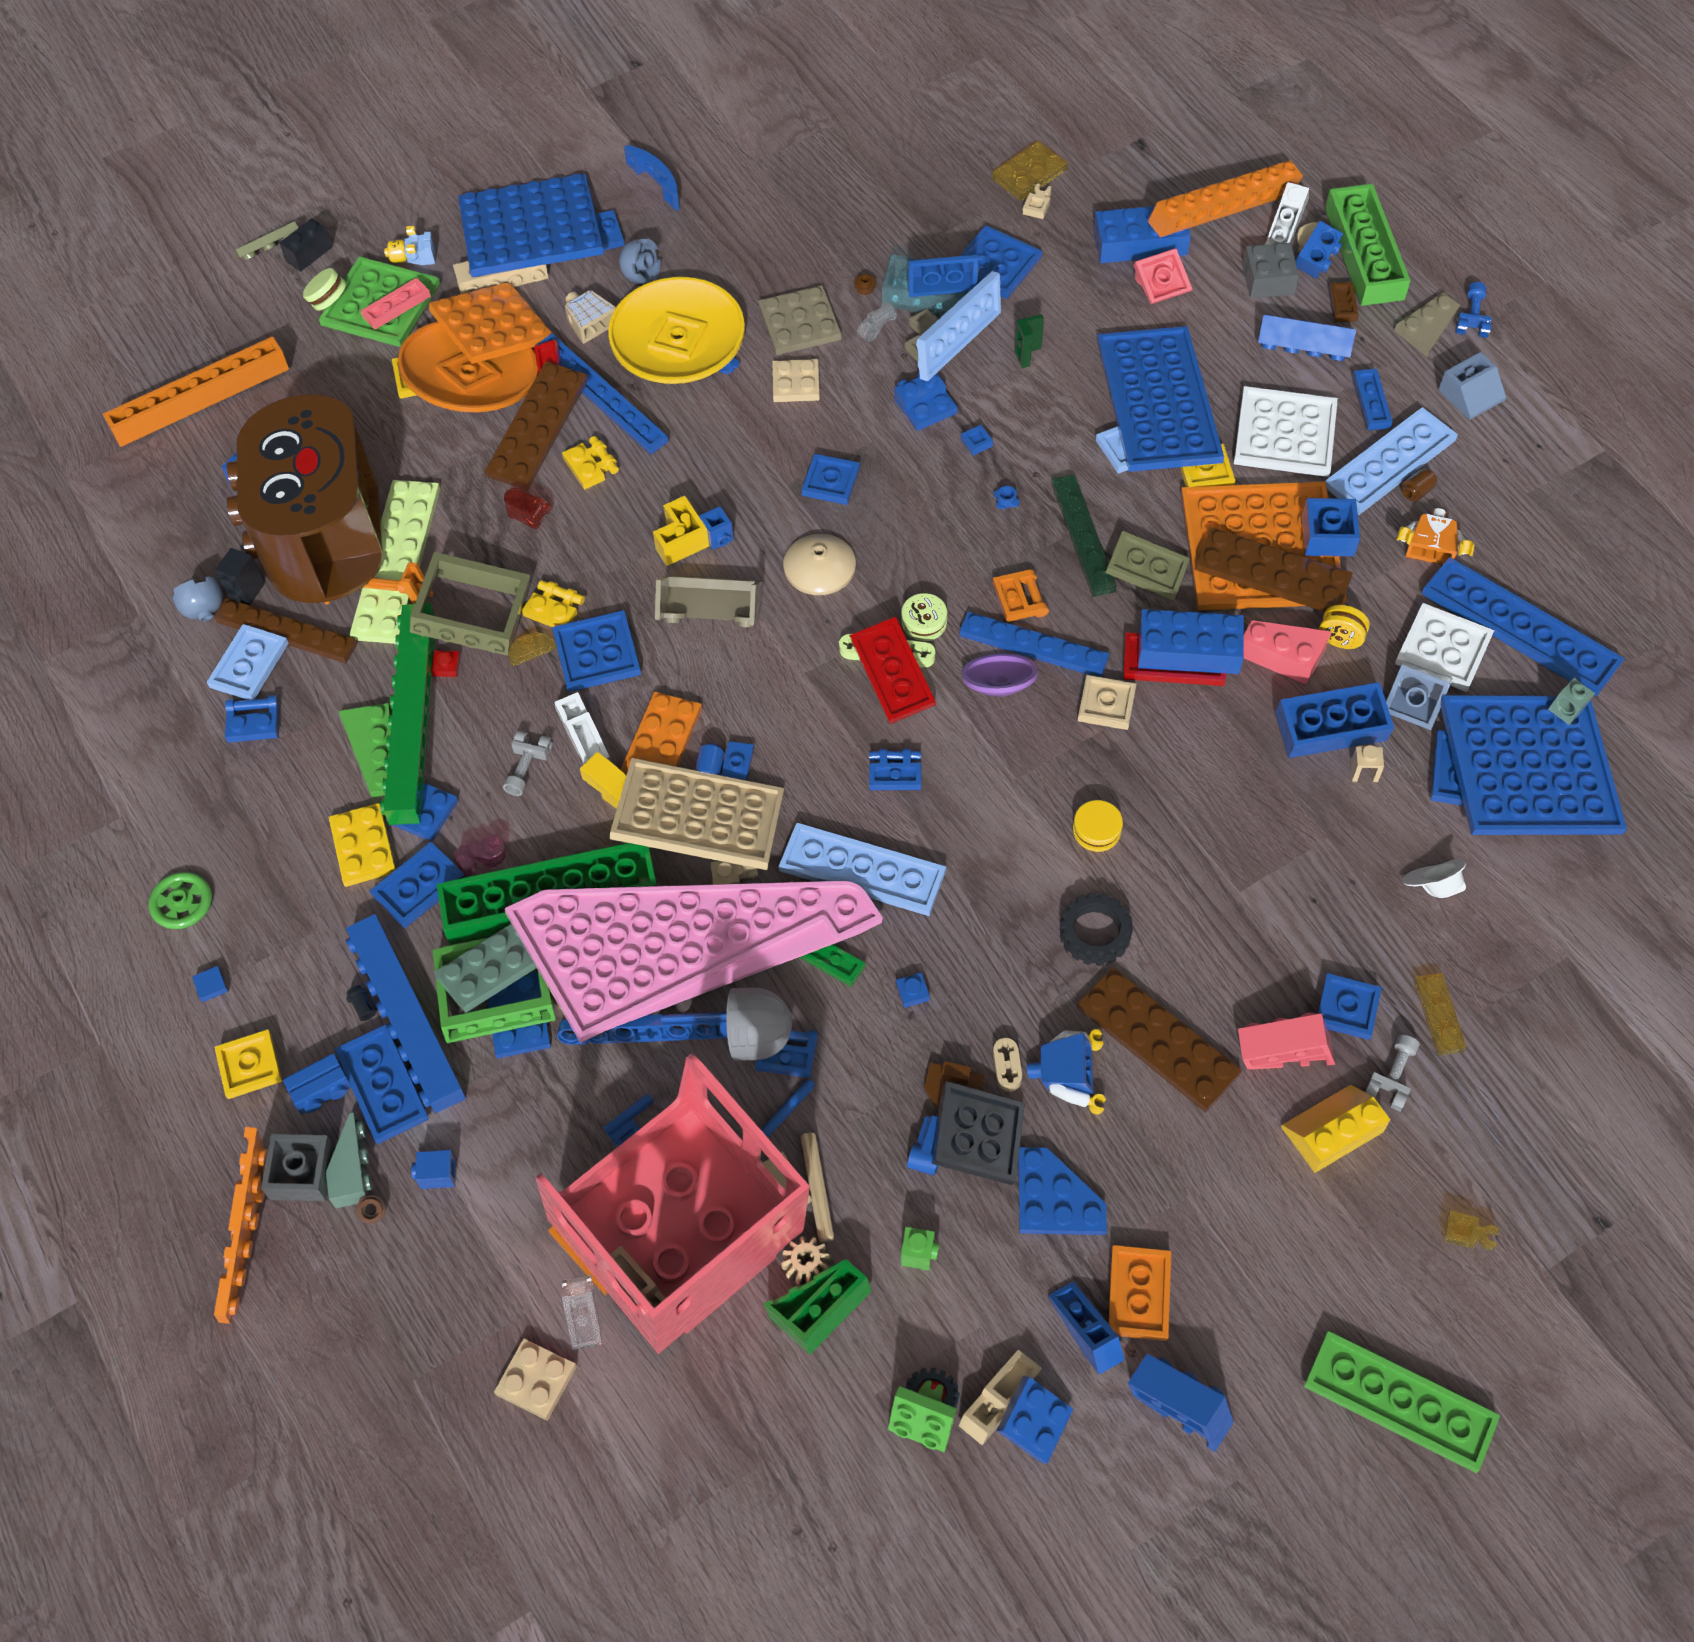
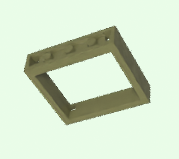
(477, 575)

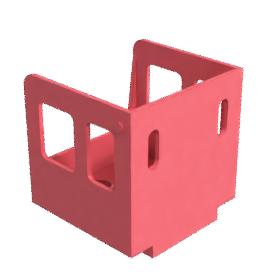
(684, 1206)

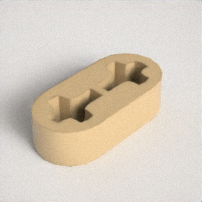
(1013, 1064)

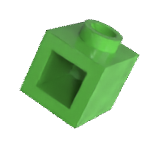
(918, 1248)

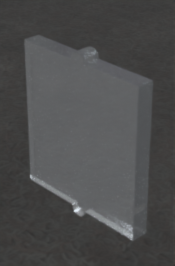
(432, 1129)

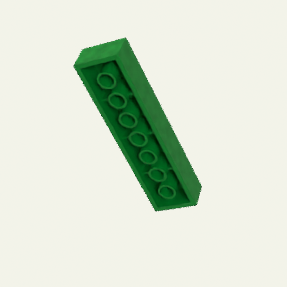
(477, 904)

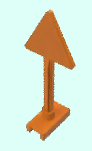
(408, 584)

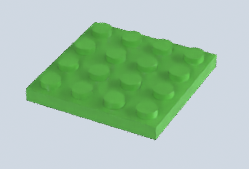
(367, 284)

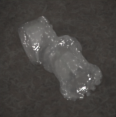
(874, 322)

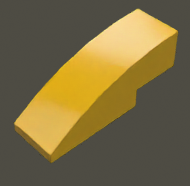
(604, 777)

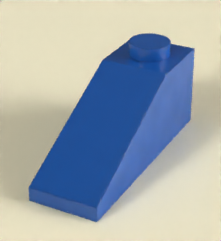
(1088, 1328)

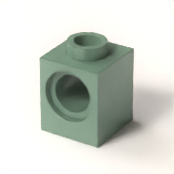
(1571, 701)

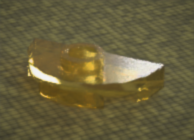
(529, 647)

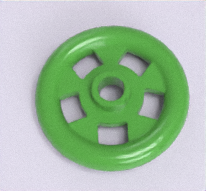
(196, 911)

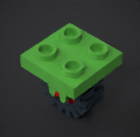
(925, 1409)

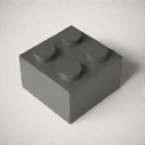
(1270, 270)
(297, 1167)

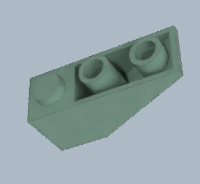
(347, 1170)

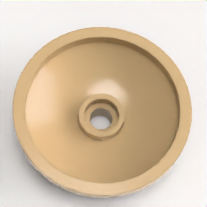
(823, 572)

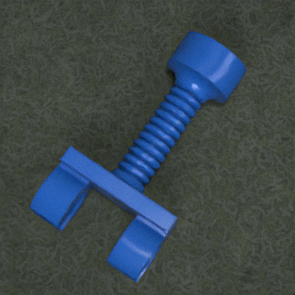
(1476, 293)

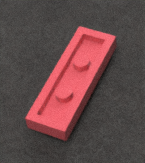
(395, 303)

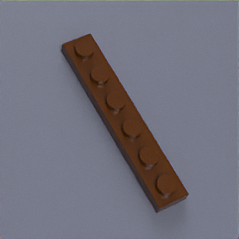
(297, 633)

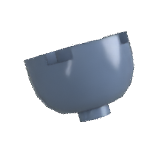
(639, 261)
(198, 599)

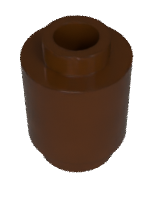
(1419, 485)

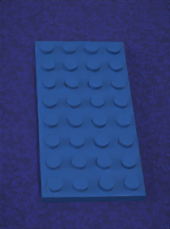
(1159, 399)

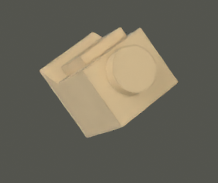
(1367, 757)

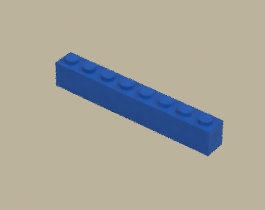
(405, 1014)

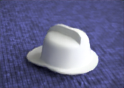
(1440, 879)

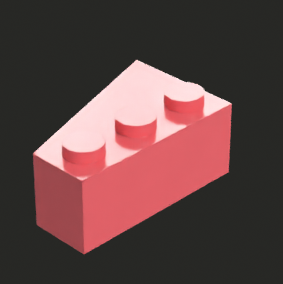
(1285, 648)
(1286, 1041)

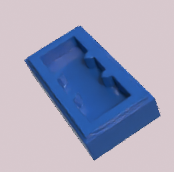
(609, 230)
(738, 760)

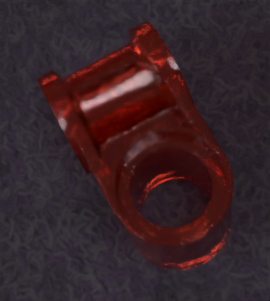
(525, 507)

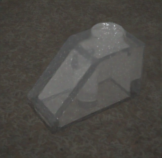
(581, 1312)

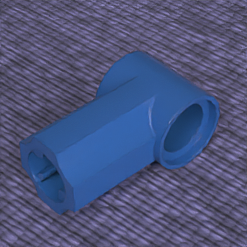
(922, 1152)

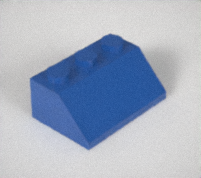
(941, 275)

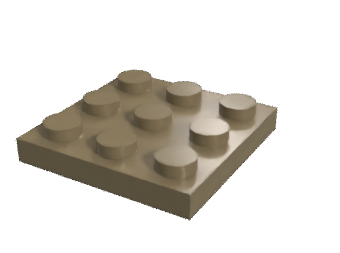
(799, 320)

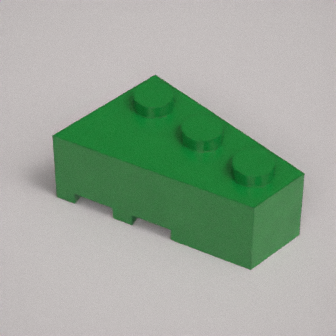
(820, 1305)

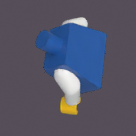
(1068, 1068)

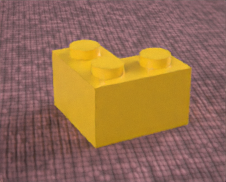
(682, 534)

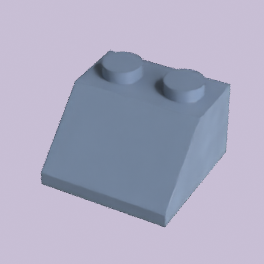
(1417, 694)

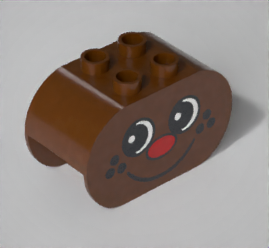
(307, 498)

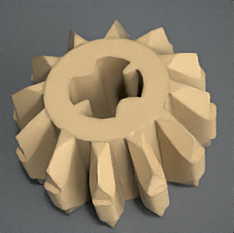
(801, 1253)

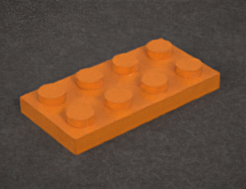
(664, 731)

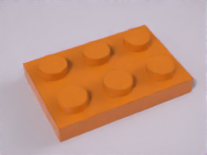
(1140, 1292)

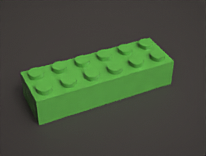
(1367, 245)

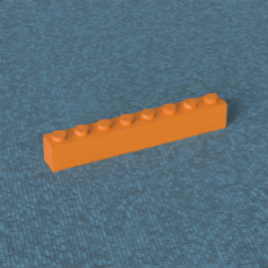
(196, 391)

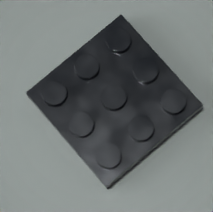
(978, 1133)

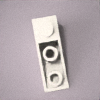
(1288, 214)

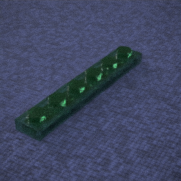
(1083, 535)

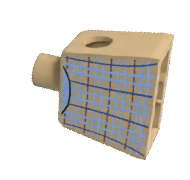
(588, 314)

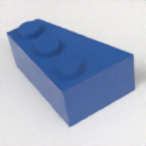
(1183, 1399)

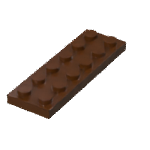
(536, 425)
(1273, 570)
(1159, 1039)

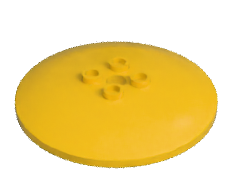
(690, 307)

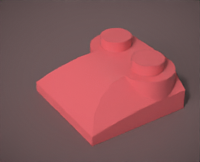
(1162, 276)

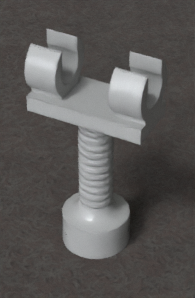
(514, 784)
(1406, 1047)

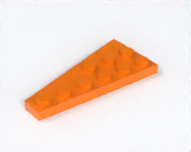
(241, 1223)

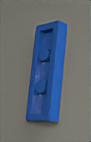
(1372, 399)

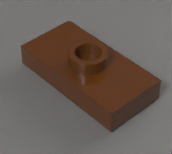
(1343, 302)

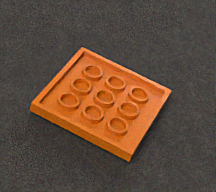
(489, 322)

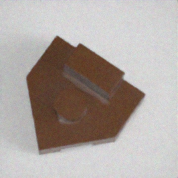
(952, 1073)

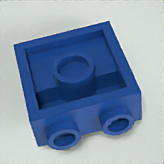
(924, 401)

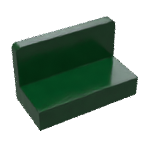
(1028, 338)

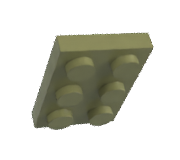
(1147, 565)

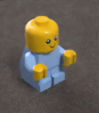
(415, 249)

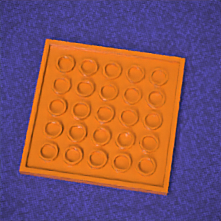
(1255, 512)

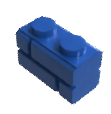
(317, 1084)

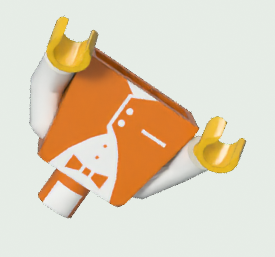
(1434, 538)

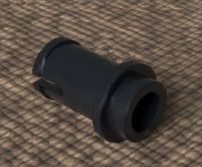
(360, 1002)

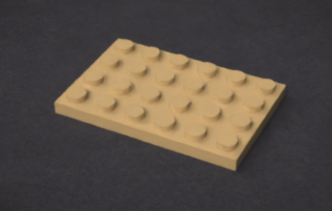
(697, 814)

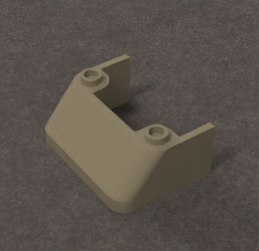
(708, 599)

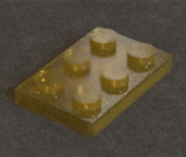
(1027, 169)

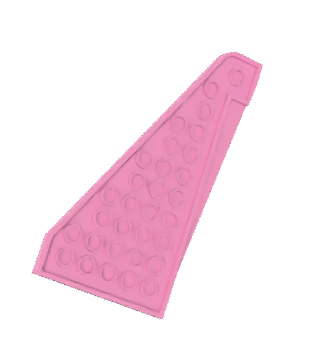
(647, 948)

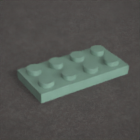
(486, 969)

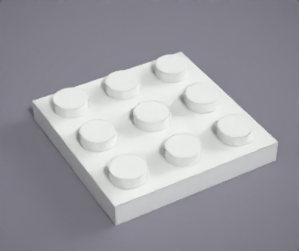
(1445, 645)

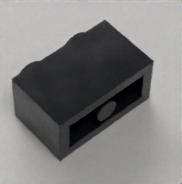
(306, 244)
(240, 576)

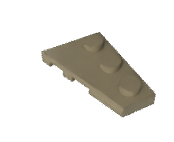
(1428, 323)

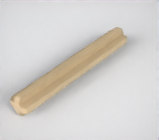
(817, 1187)

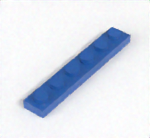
(1034, 644)

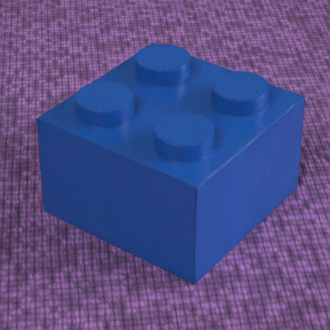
(1330, 527)

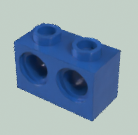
(1318, 249)

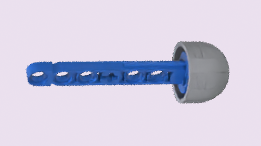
(754, 1024)

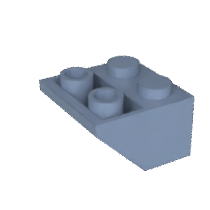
(1473, 386)

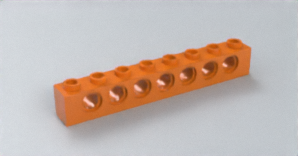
(1223, 198)

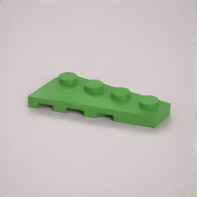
(367, 733)

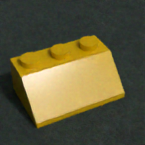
(1336, 1126)

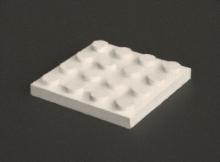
(1286, 431)

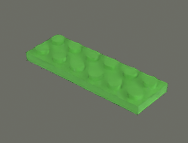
(1402, 1401)

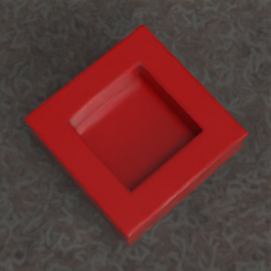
(445, 663)

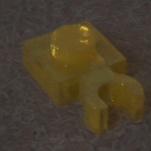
(1465, 1231)

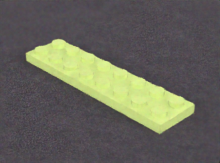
(404, 538)

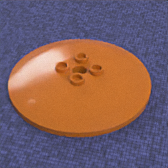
(445, 377)

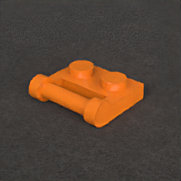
(1013, 598)

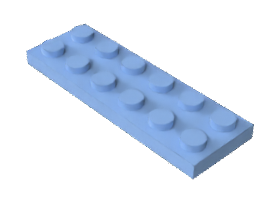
(959, 326)
(1391, 459)
(879, 871)

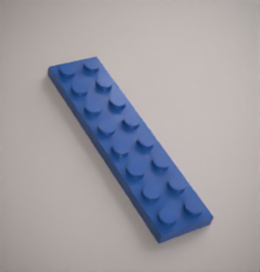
(1523, 626)

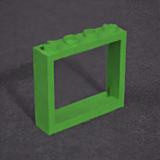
(492, 1019)

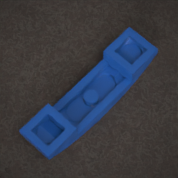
(643, 161)

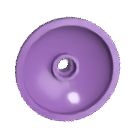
(999, 674)

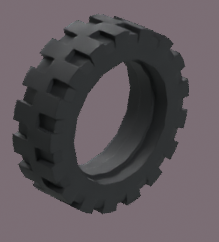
(1098, 904)

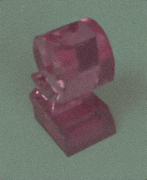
(489, 853)

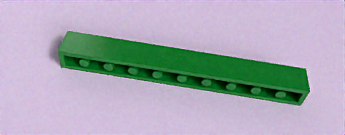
(408, 723)

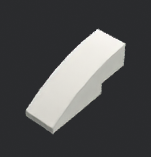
(580, 727)

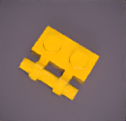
(583, 465)
(549, 611)

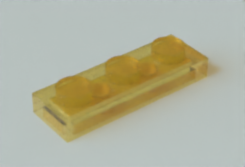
(1440, 1014)

